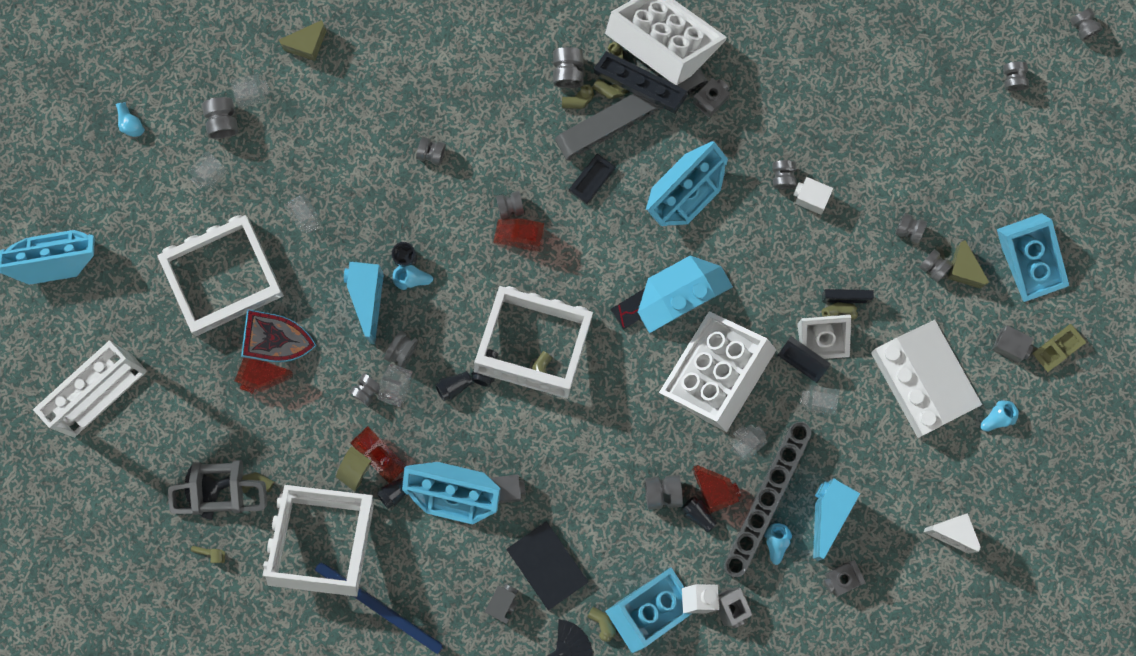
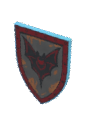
(274, 338)

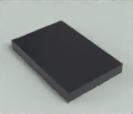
(547, 565)

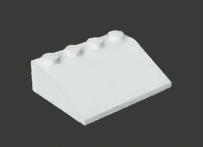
(664, 36)
(718, 370)
(926, 378)

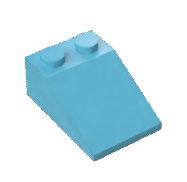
(1034, 256)
(365, 288)
(831, 511)
(649, 611)

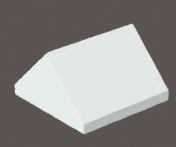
(826, 335)
(957, 533)

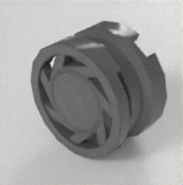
(401, 349)

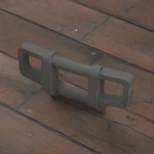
(236, 483)

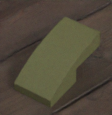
(1059, 347)
(353, 468)

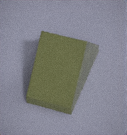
(305, 41)
(966, 267)

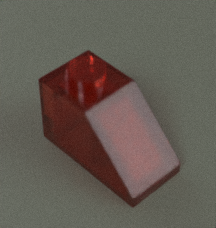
(520, 233)
(260, 375)
(381, 456)
(716, 489)

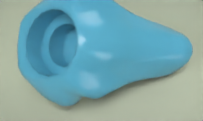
(127, 122)
(410, 277)
(1002, 415)
(778, 540)

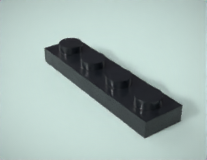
(640, 82)

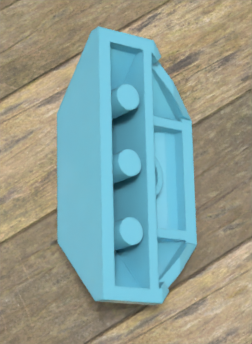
(688, 186)
(47, 257)
(680, 290)
(451, 491)

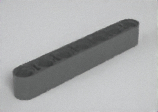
(614, 119)
(773, 489)

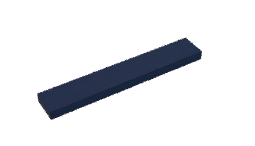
(385, 611)

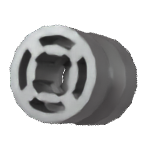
(1086, 25)
(1016, 76)
(430, 151)
(784, 174)
(508, 205)
(911, 228)
(935, 265)
(365, 389)

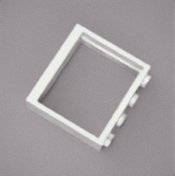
(236, 309)
(522, 375)
(90, 390)
(324, 498)

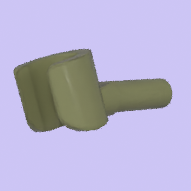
(216, 555)

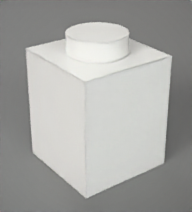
(812, 195)
(700, 598)

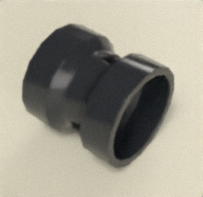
(404, 251)

